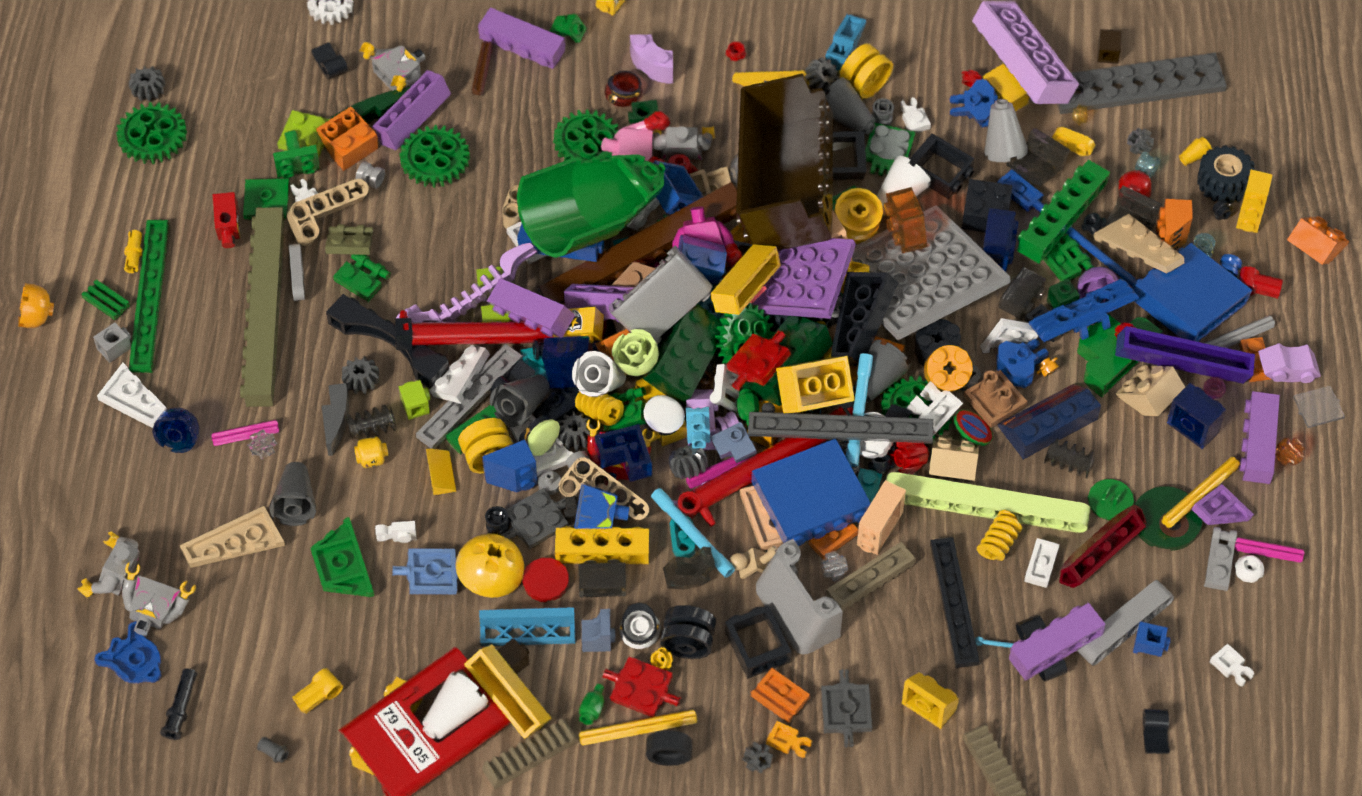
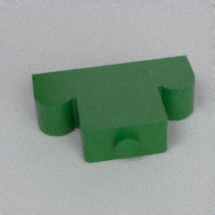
(1103, 367)

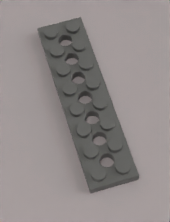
(1151, 90)

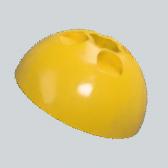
(490, 565)

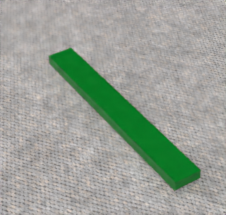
(149, 296)

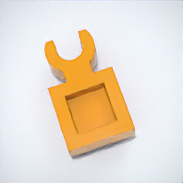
(785, 738)

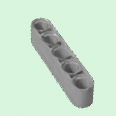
(1126, 620)

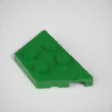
(341, 562)

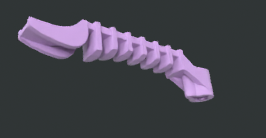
(509, 263)

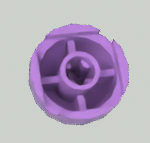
(1094, 279)

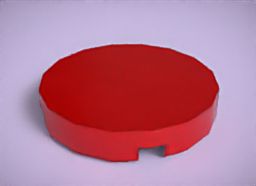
(545, 579)

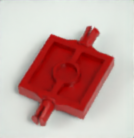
(758, 359)
(641, 687)

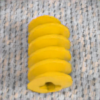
(602, 408)
(999, 536)

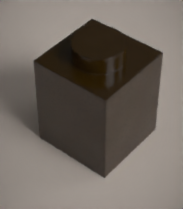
(1109, 46)
(515, 655)

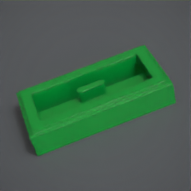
(113, 295)

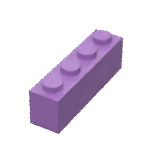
(521, 38)
(411, 110)
(594, 296)
(530, 308)
(1260, 437)
(1056, 641)

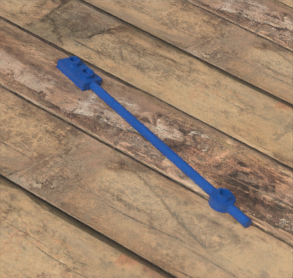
(1029, 198)

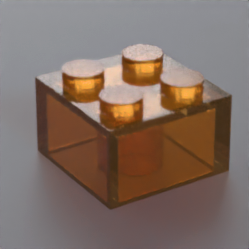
(905, 220)

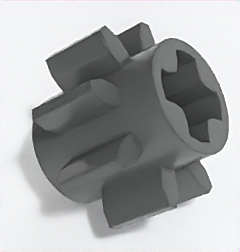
(1140, 141)
(757, 757)

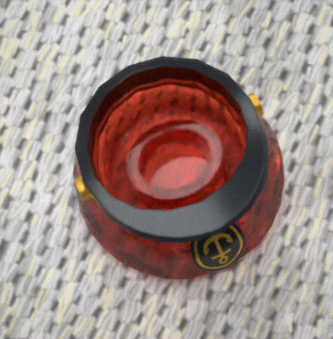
(623, 88)

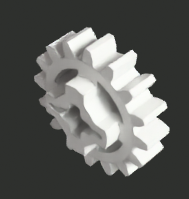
(330, 10)

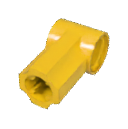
(323, 686)

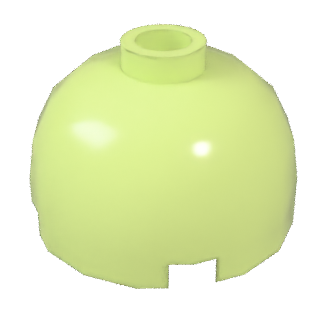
(635, 352)

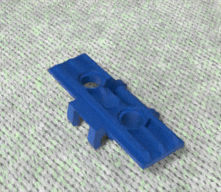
(1084, 311)

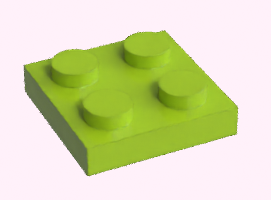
(306, 129)

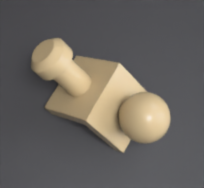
(752, 561)

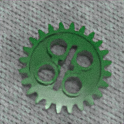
(150, 127)
(585, 139)
(441, 159)
(739, 328)
(904, 393)

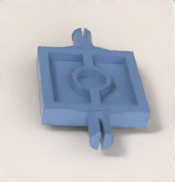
(430, 571)

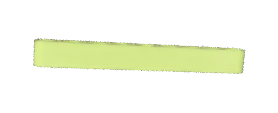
(988, 501)

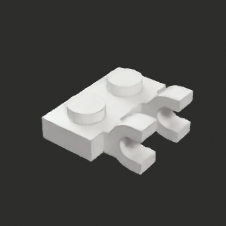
(940, 410)

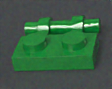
(1063, 264)
(358, 281)
(633, 412)

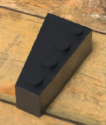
(861, 313)

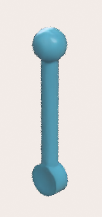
(980, 641)

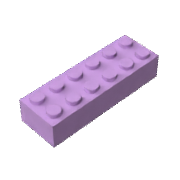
(1025, 52)

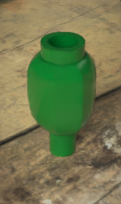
(746, 403)
(592, 705)

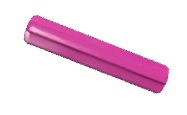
(243, 433)
(712, 472)
(1269, 550)

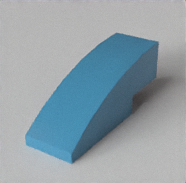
(845, 40)

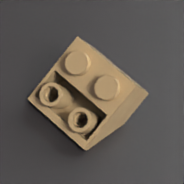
(1151, 389)
(954, 458)

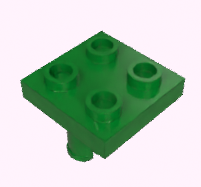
(295, 158)

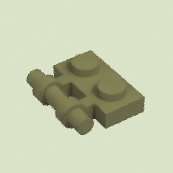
(349, 240)

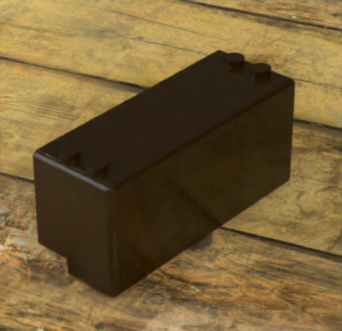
(785, 164)

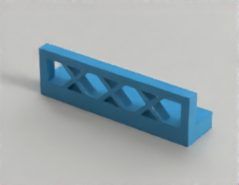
(527, 618)

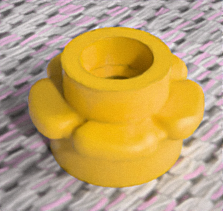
(657, 659)

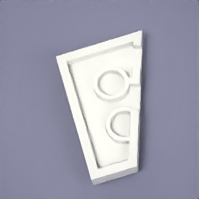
(459, 375)
(131, 397)

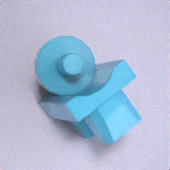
(698, 427)

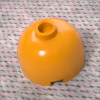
(34, 306)

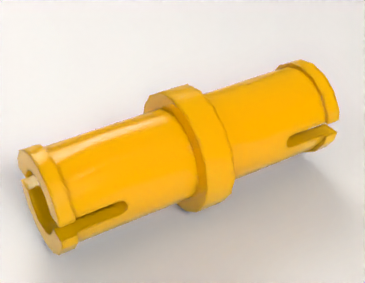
(133, 251)

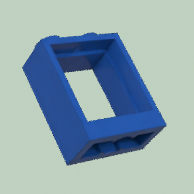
(678, 188)

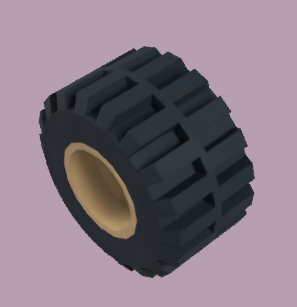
(1224, 173)

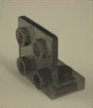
(1043, 159)
(1137, 205)

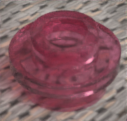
(1217, 383)

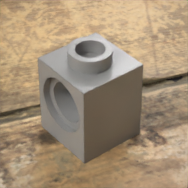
(110, 349)

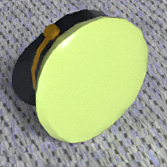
(540, 435)

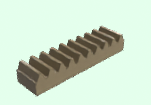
(871, 576)
(529, 754)
(992, 762)

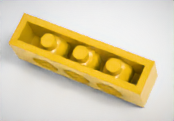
(569, 553)

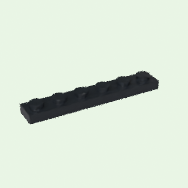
(954, 602)

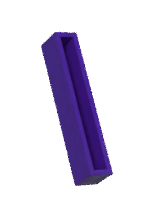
(1185, 355)

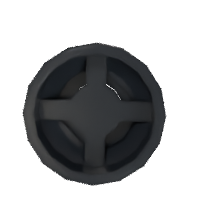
(498, 516)

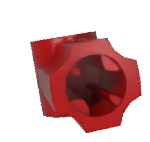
(1260, 283)

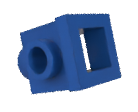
(1151, 639)

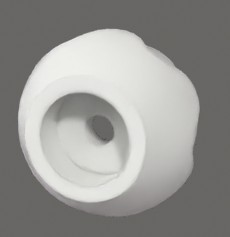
(1246, 574)

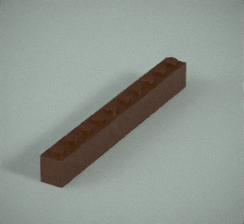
(647, 245)

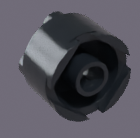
(935, 336)

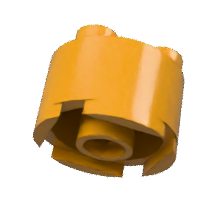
(957, 359)

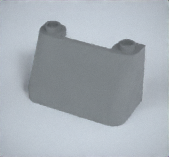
(662, 296)
(802, 621)

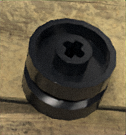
(688, 632)

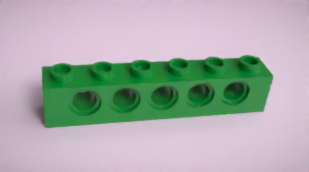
(1063, 211)

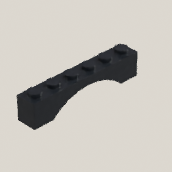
(353, 318)

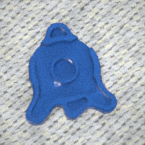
(133, 658)

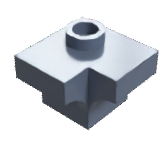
(733, 443)
(597, 633)

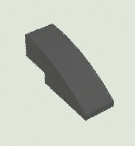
(335, 416)

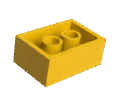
(815, 384)

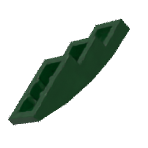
(376, 106)

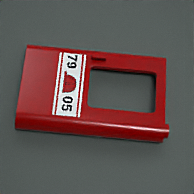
(394, 740)

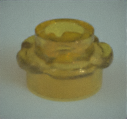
(1080, 114)

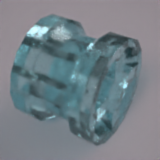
(1147, 164)
(1207, 241)

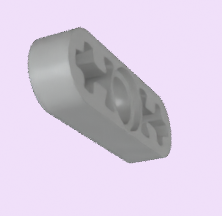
(297, 272)

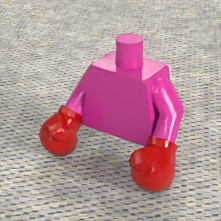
(711, 231)

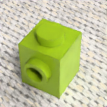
(414, 399)

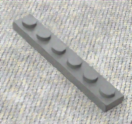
(454, 413)

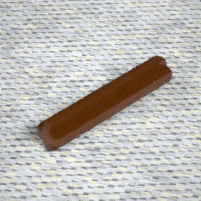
(482, 68)

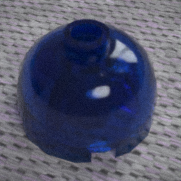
(176, 429)

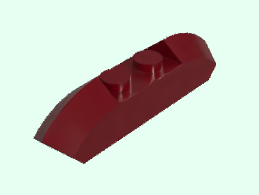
(1102, 546)

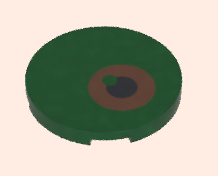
(1155, 505)

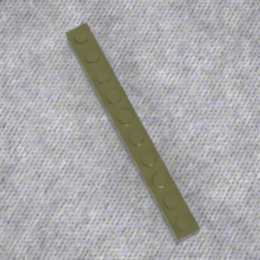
(264, 308)

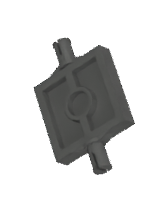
(535, 518)
(846, 708)

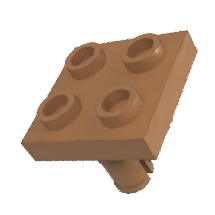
(995, 398)

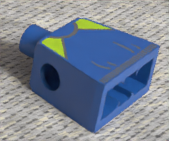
(598, 508)

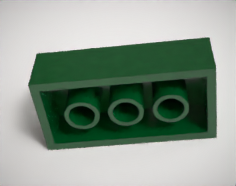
(806, 343)
(685, 354)

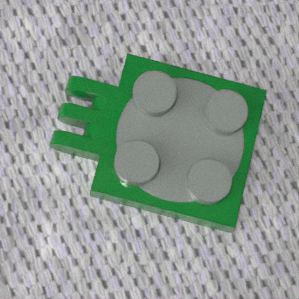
(886, 145)

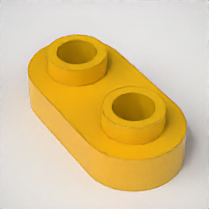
(1076, 142)

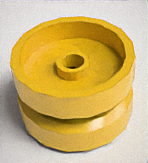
(867, 70)
(859, 214)
(482, 439)

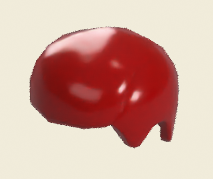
(1136, 181)

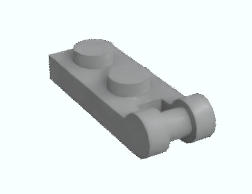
(1220, 559)

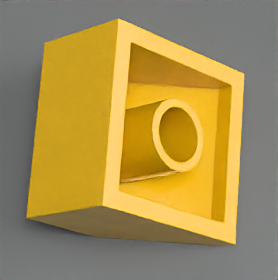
(929, 699)

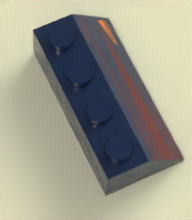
(1051, 418)

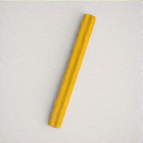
(1200, 491)
(637, 727)

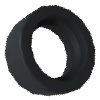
(669, 748)

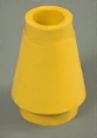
(1195, 151)

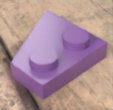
(1221, 508)

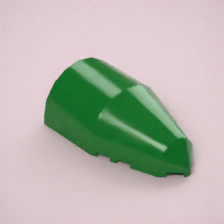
(585, 200)

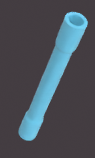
(863, 373)
(696, 536)

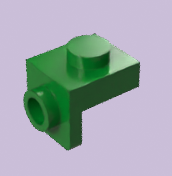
(569, 26)

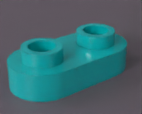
(681, 539)

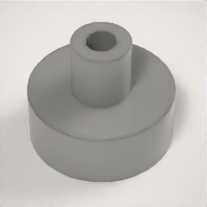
(549, 481)

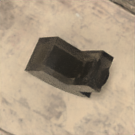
(689, 572)

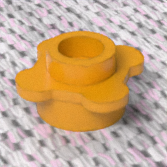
(1048, 366)

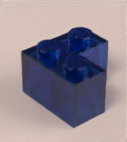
(625, 447)

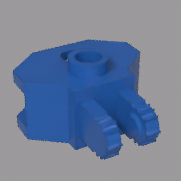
(976, 101)
(1019, 361)

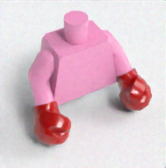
(637, 137)

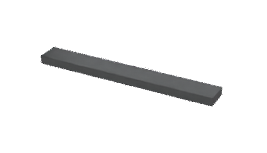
(840, 427)

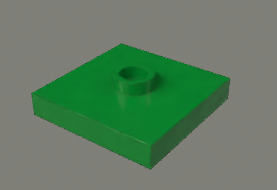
(265, 194)

